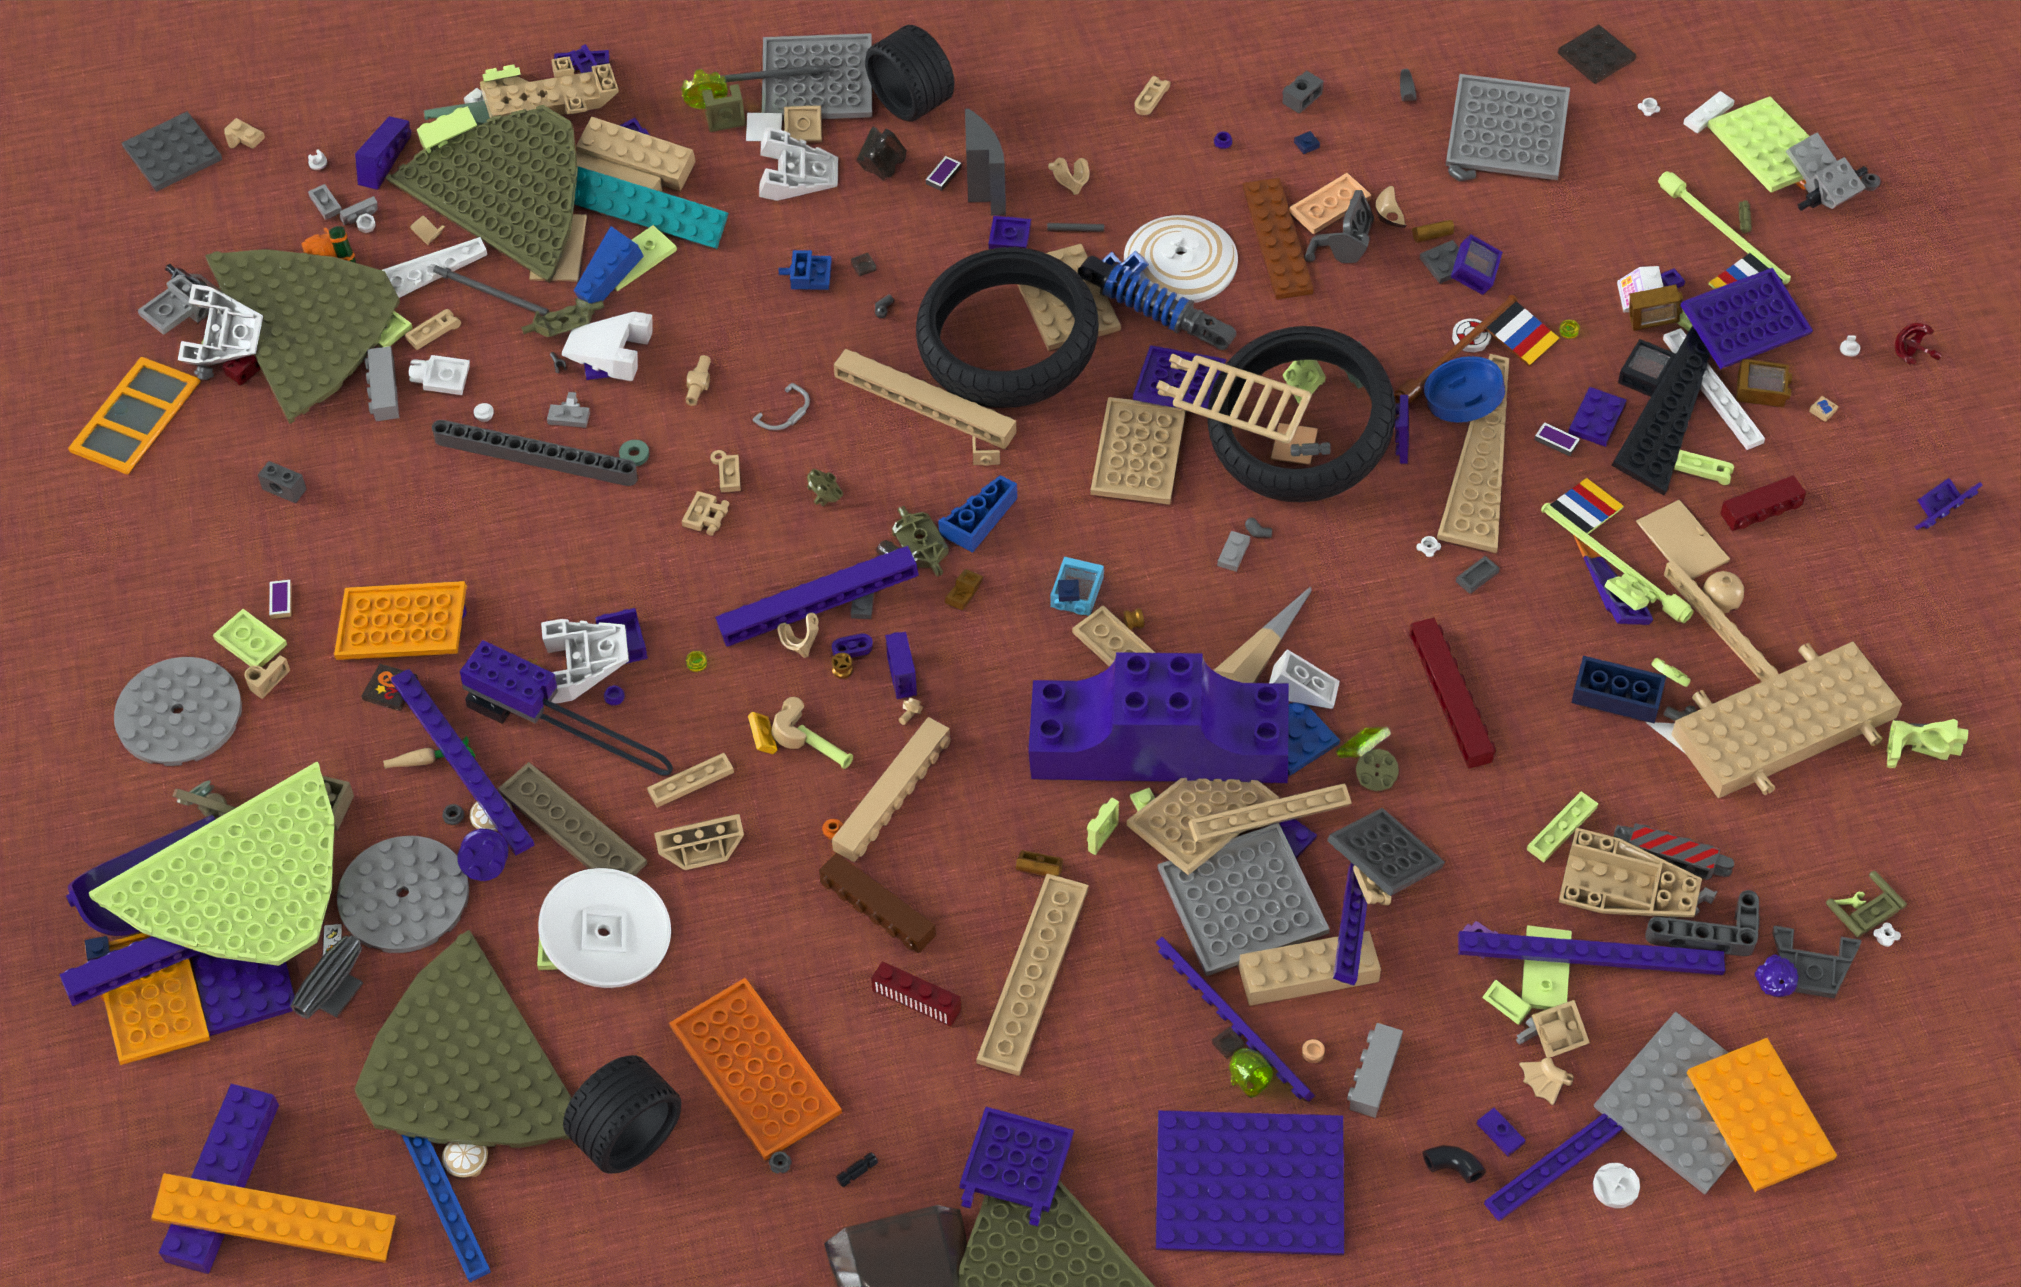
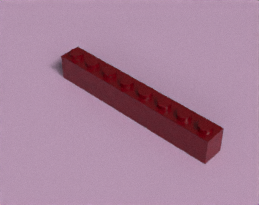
(1452, 693)

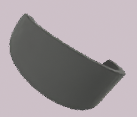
(1407, 86)

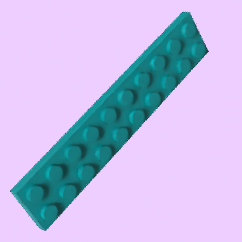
(649, 208)

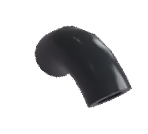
(1456, 1159)

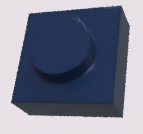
(1307, 142)
(1068, 590)
(97, 947)

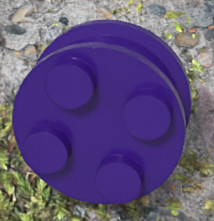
(482, 854)

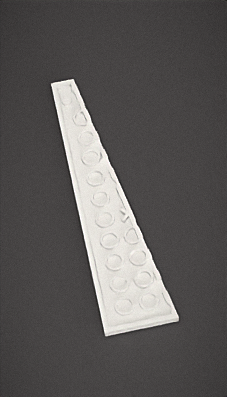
(419, 271)

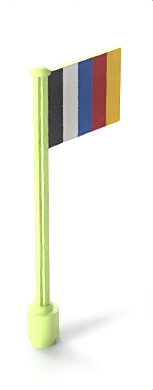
(1748, 265)
(1586, 509)

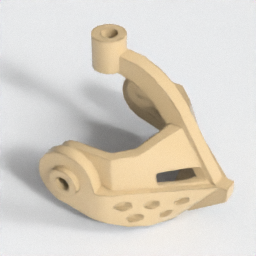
(1063, 176)
(798, 645)

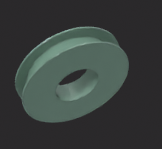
(637, 445)
(202, 789)

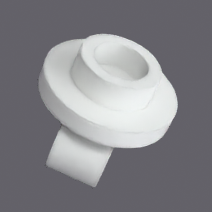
(317, 161)
(1850, 346)

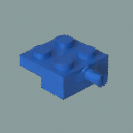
(808, 271)

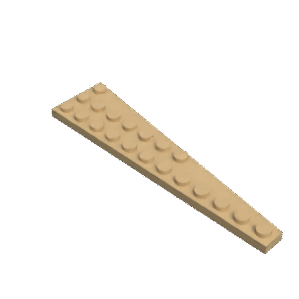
(1475, 494)

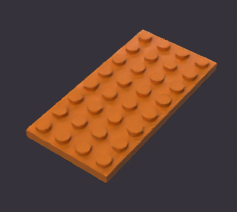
(755, 1068)

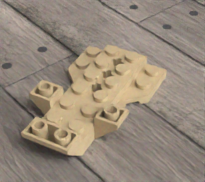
(563, 94)

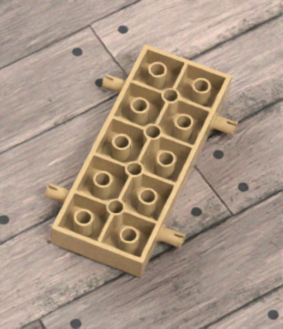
(1786, 719)

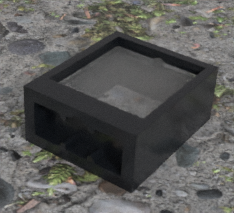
(1645, 367)

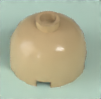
(1724, 590)

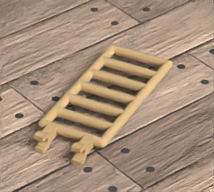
(1191, 367)

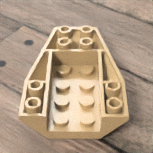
(1625, 880)

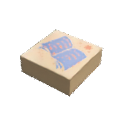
(1823, 408)

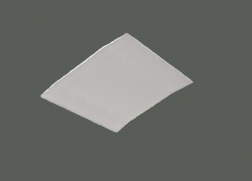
(758, 123)

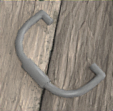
(794, 418)

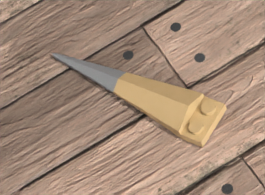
(1251, 658)

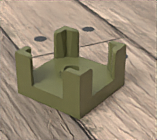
(724, 112)

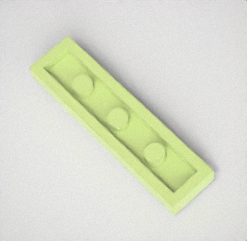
(1562, 826)

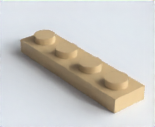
(690, 780)

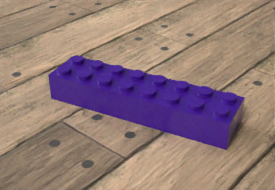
(224, 1160)

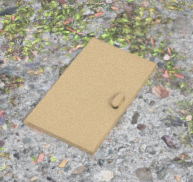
(570, 261)
(1680, 539)

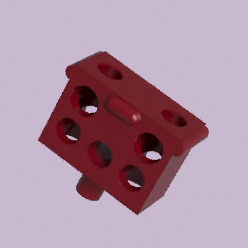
(241, 367)

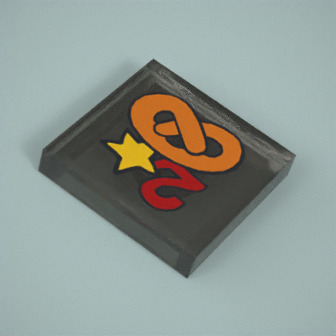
(382, 691)

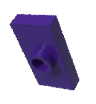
(1501, 1132)

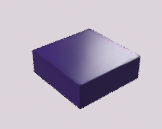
(1672, 277)

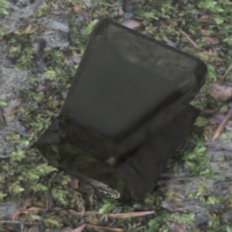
(881, 153)

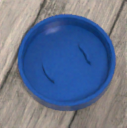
(1464, 389)

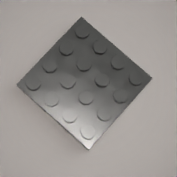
(171, 151)
(1385, 851)

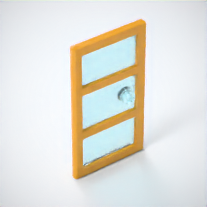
(134, 415)

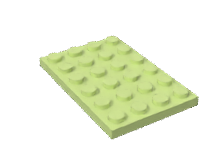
(1759, 139)

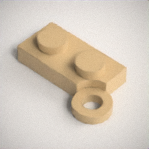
(728, 471)

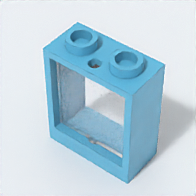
(1090, 580)

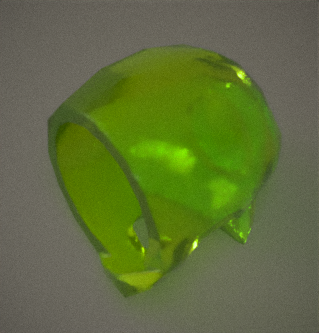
(1252, 1067)

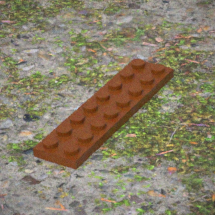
(1277, 238)

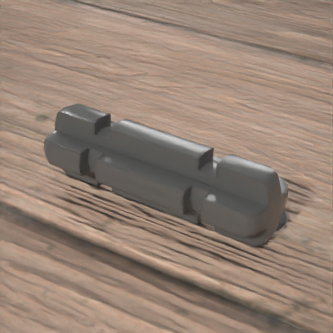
(1310, 449)

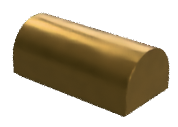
(1433, 231)
(1039, 863)

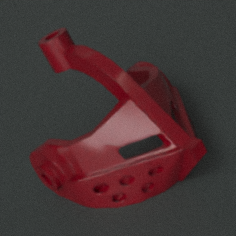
(1913, 343)

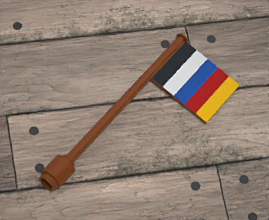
(1510, 326)

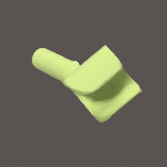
(1855, 901)

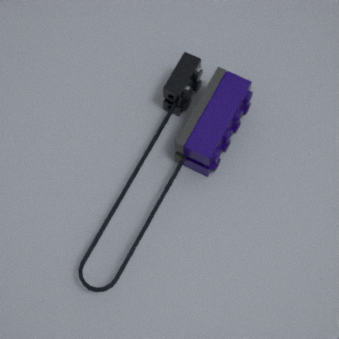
(508, 684)

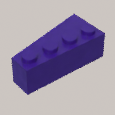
(381, 151)

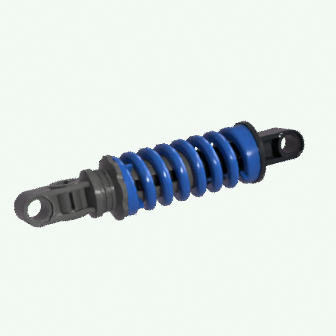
(1155, 303)

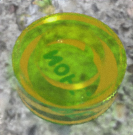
(1569, 329)
(696, 661)

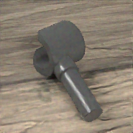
(557, 362)

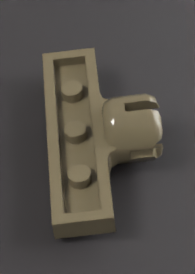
(210, 804)

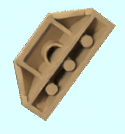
(700, 842)

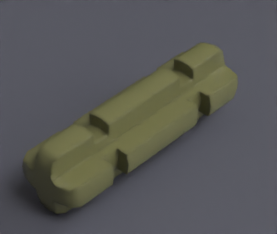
(1744, 216)

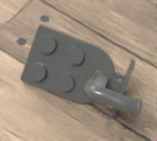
(1354, 240)

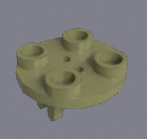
(824, 486)
(1367, 768)

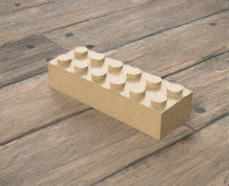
(637, 152)
(1301, 970)

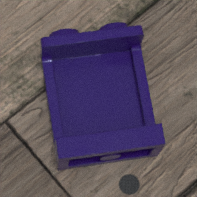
(635, 641)

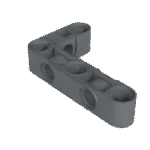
(1718, 937)

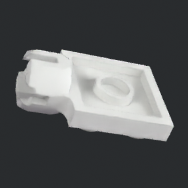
(440, 374)

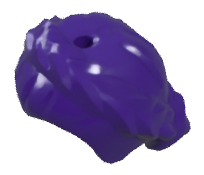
(1772, 972)

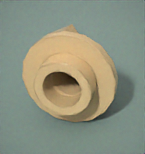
(912, 707)

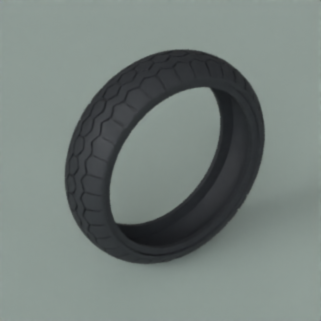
(997, 268)
(1322, 480)

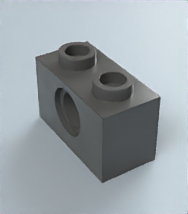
(1302, 91)
(282, 482)

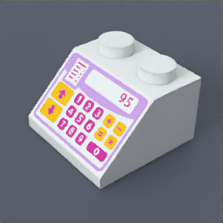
(1639, 280)

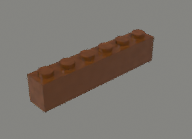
(877, 903)

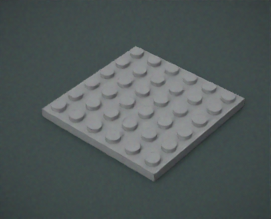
(841, 92)
(1508, 126)
(1244, 900)
(1663, 1108)

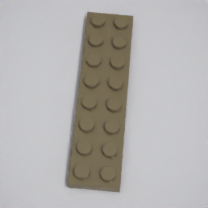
(569, 822)

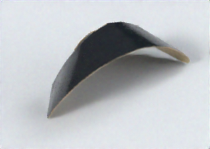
(1387, 204)

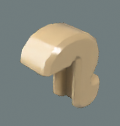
(784, 721)

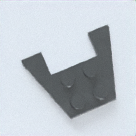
(1816, 972)

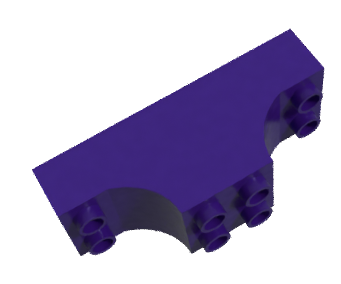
(1159, 723)

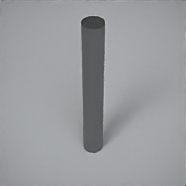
(1075, 227)

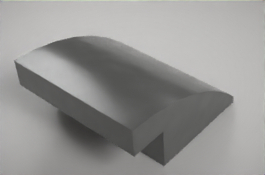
(984, 164)

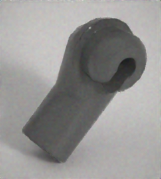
(1460, 174)
(881, 306)
(1256, 530)
(1675, 715)

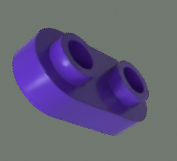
(852, 645)

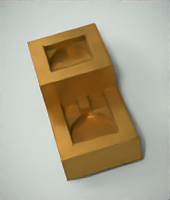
(964, 589)

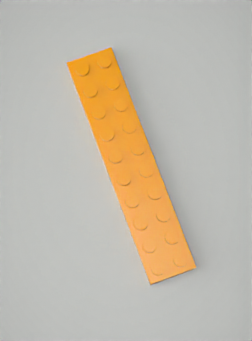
(273, 1218)

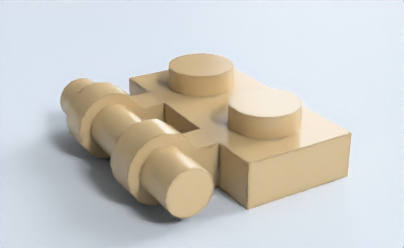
(699, 512)

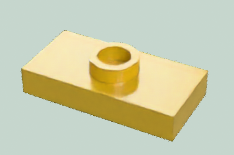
(762, 733)

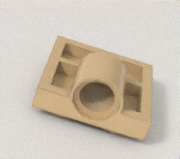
(1560, 1029)

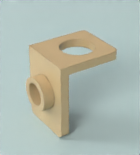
(426, 230)
(985, 457)

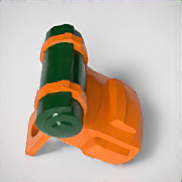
(332, 244)

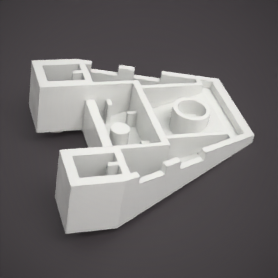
(799, 167)
(230, 329)
(604, 340)
(591, 653)

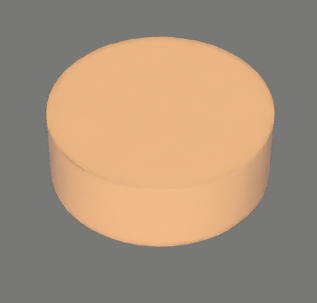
(1313, 1051)

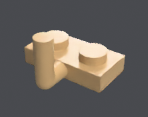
(241, 132)

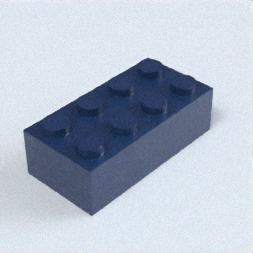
(1618, 689)

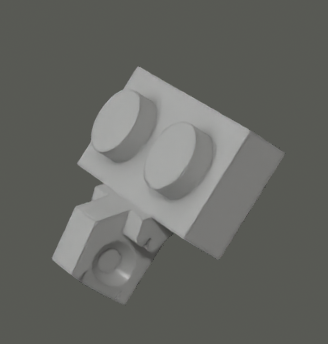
(568, 413)

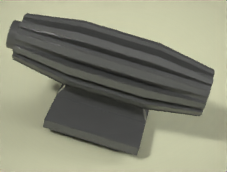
(329, 983)

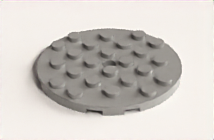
(147, 705)
(405, 924)

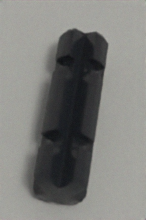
(857, 1169)

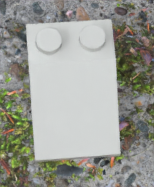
(1306, 681)

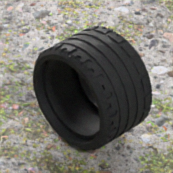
(909, 72)
(622, 1114)

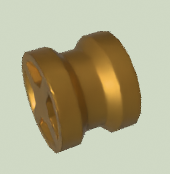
(1134, 619)
(841, 660)

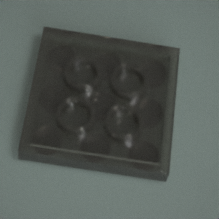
(1596, 54)

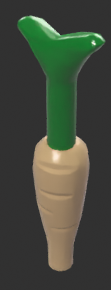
(420, 757)

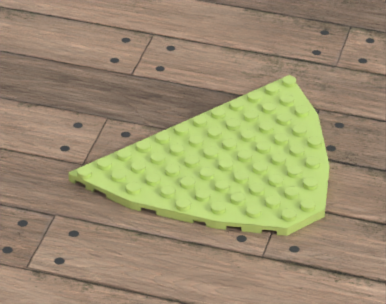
(243, 883)

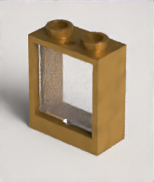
(1655, 307)
(1763, 383)

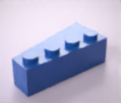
(608, 266)
(977, 517)

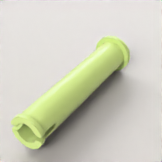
(827, 748)

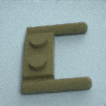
(1873, 912)

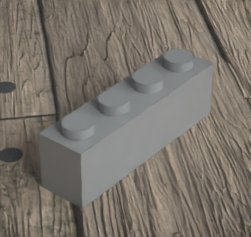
(382, 383)
(1375, 1069)

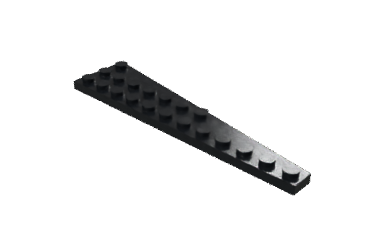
(1659, 431)

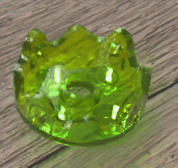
(693, 89)

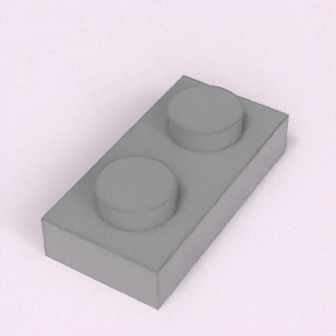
(325, 201)
(352, 213)
(1233, 551)

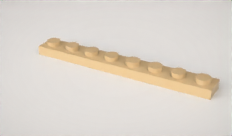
(1719, 622)
(1269, 812)

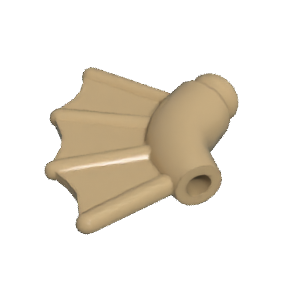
(1545, 1078)

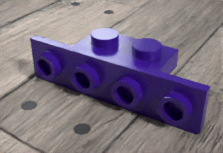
(1942, 498)

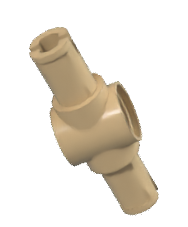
(698, 380)

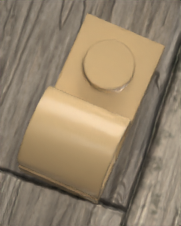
(263, 681)

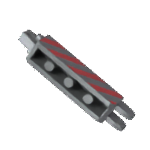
(1682, 852)

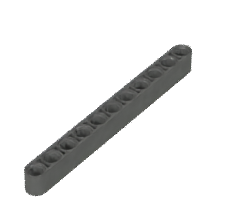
(535, 452)

